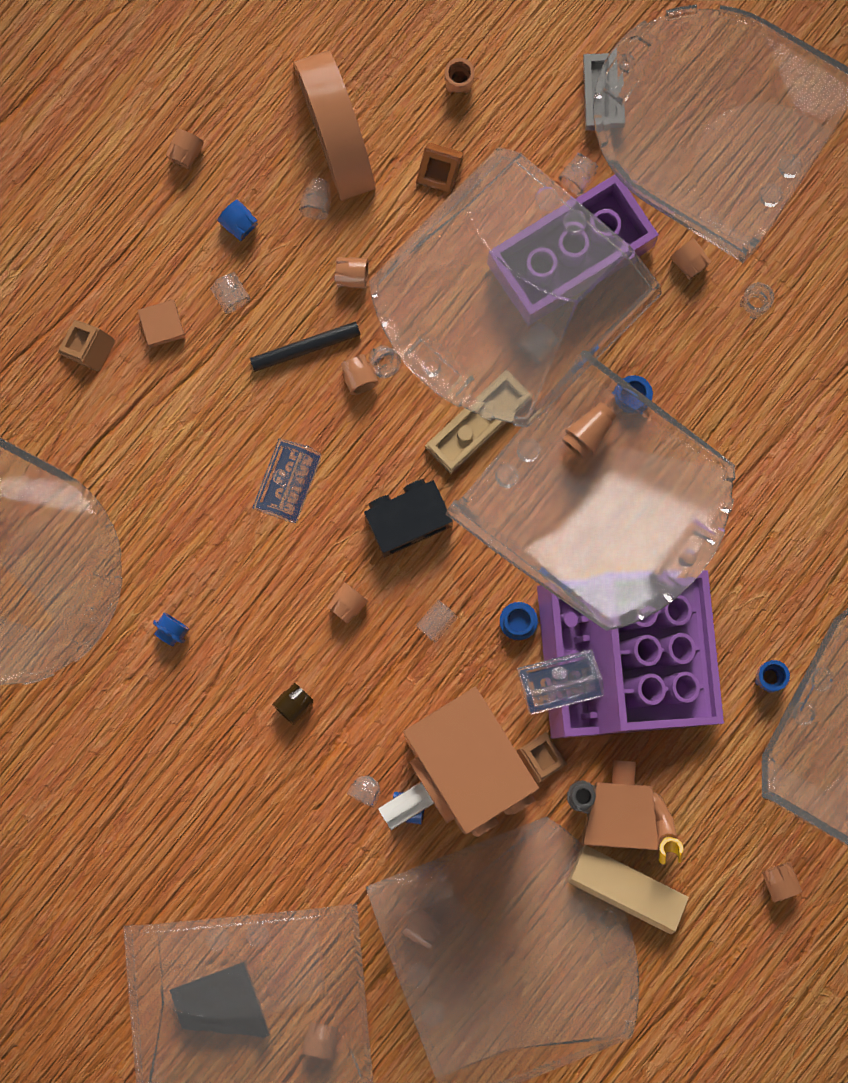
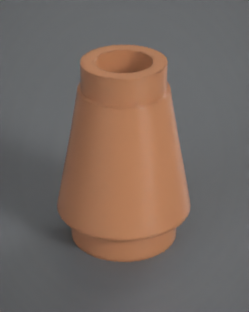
(588, 431)

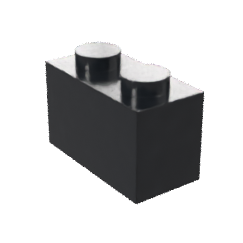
(407, 517)

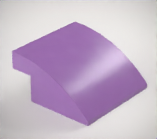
(652, 671)

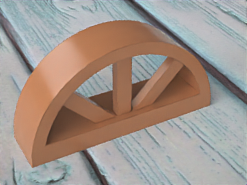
(335, 124)

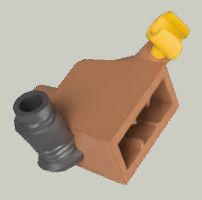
(625, 814)

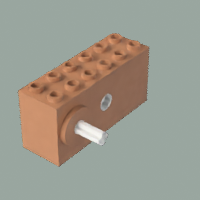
(463, 768)

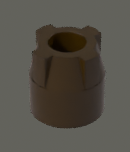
(293, 703)

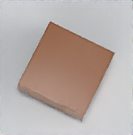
(161, 323)

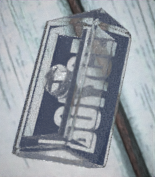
(287, 480)
(561, 681)

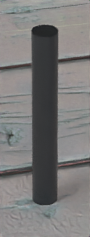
(305, 346)

